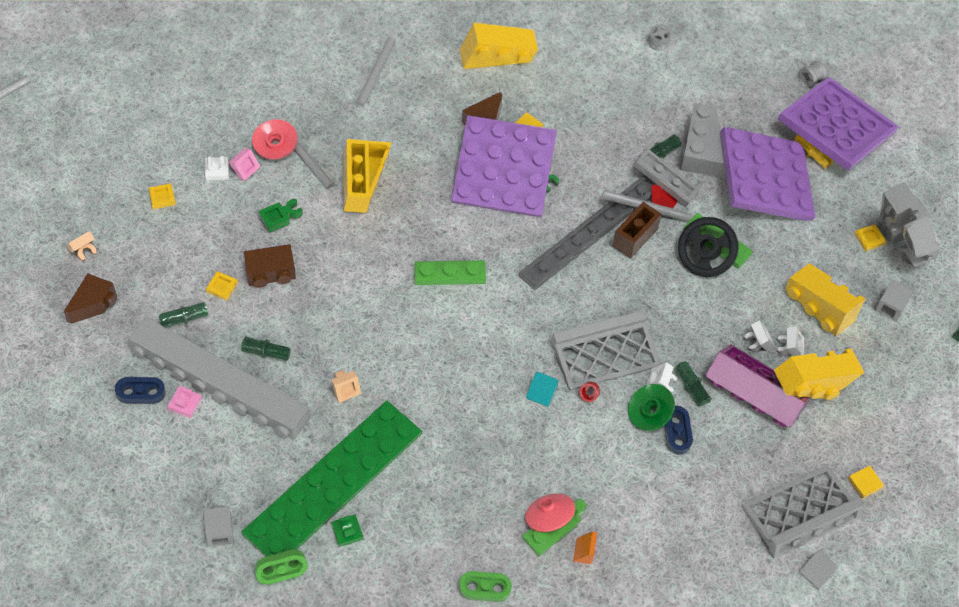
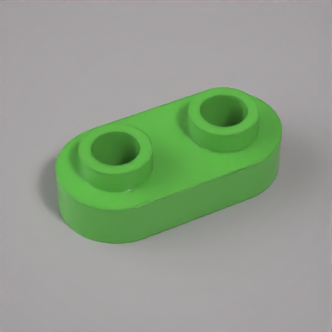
(280, 567)
(485, 583)

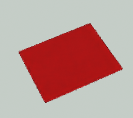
(662, 198)

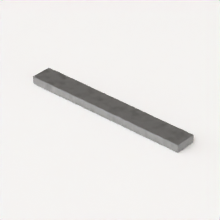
(584, 235)

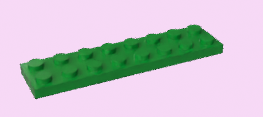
(332, 482)

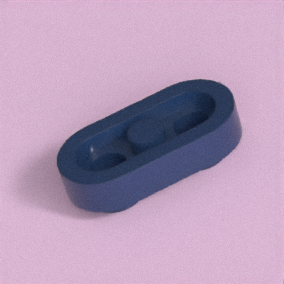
(141, 387)
(679, 431)

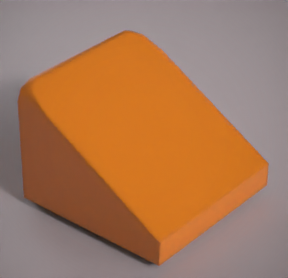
(585, 548)

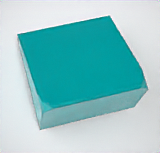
(542, 389)

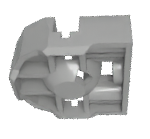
(901, 218)

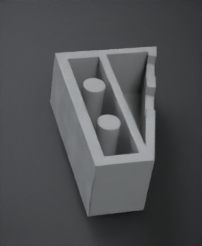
(703, 144)

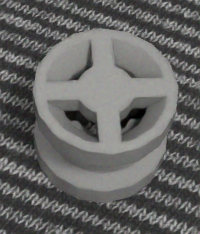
(663, 33)
(813, 73)

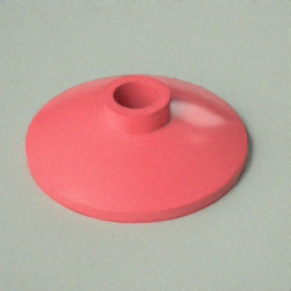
(274, 131)
(550, 512)

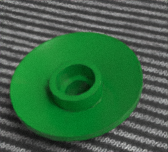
(645, 401)

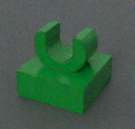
(347, 530)

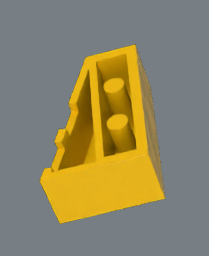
(497, 45)
(361, 172)
(824, 299)
(818, 376)

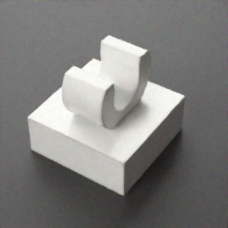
(217, 168)
(762, 337)
(794, 342)
(662, 375)

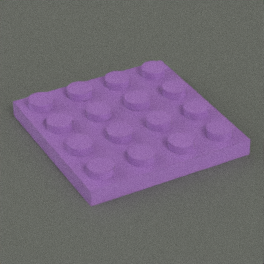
(838, 123)
(504, 166)
(767, 174)

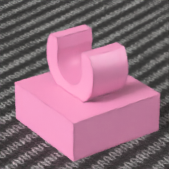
(244, 164)
(184, 401)

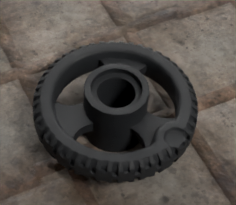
(692, 233)

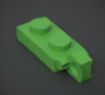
(542, 541)

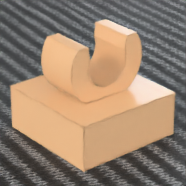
(82, 243)
(345, 385)

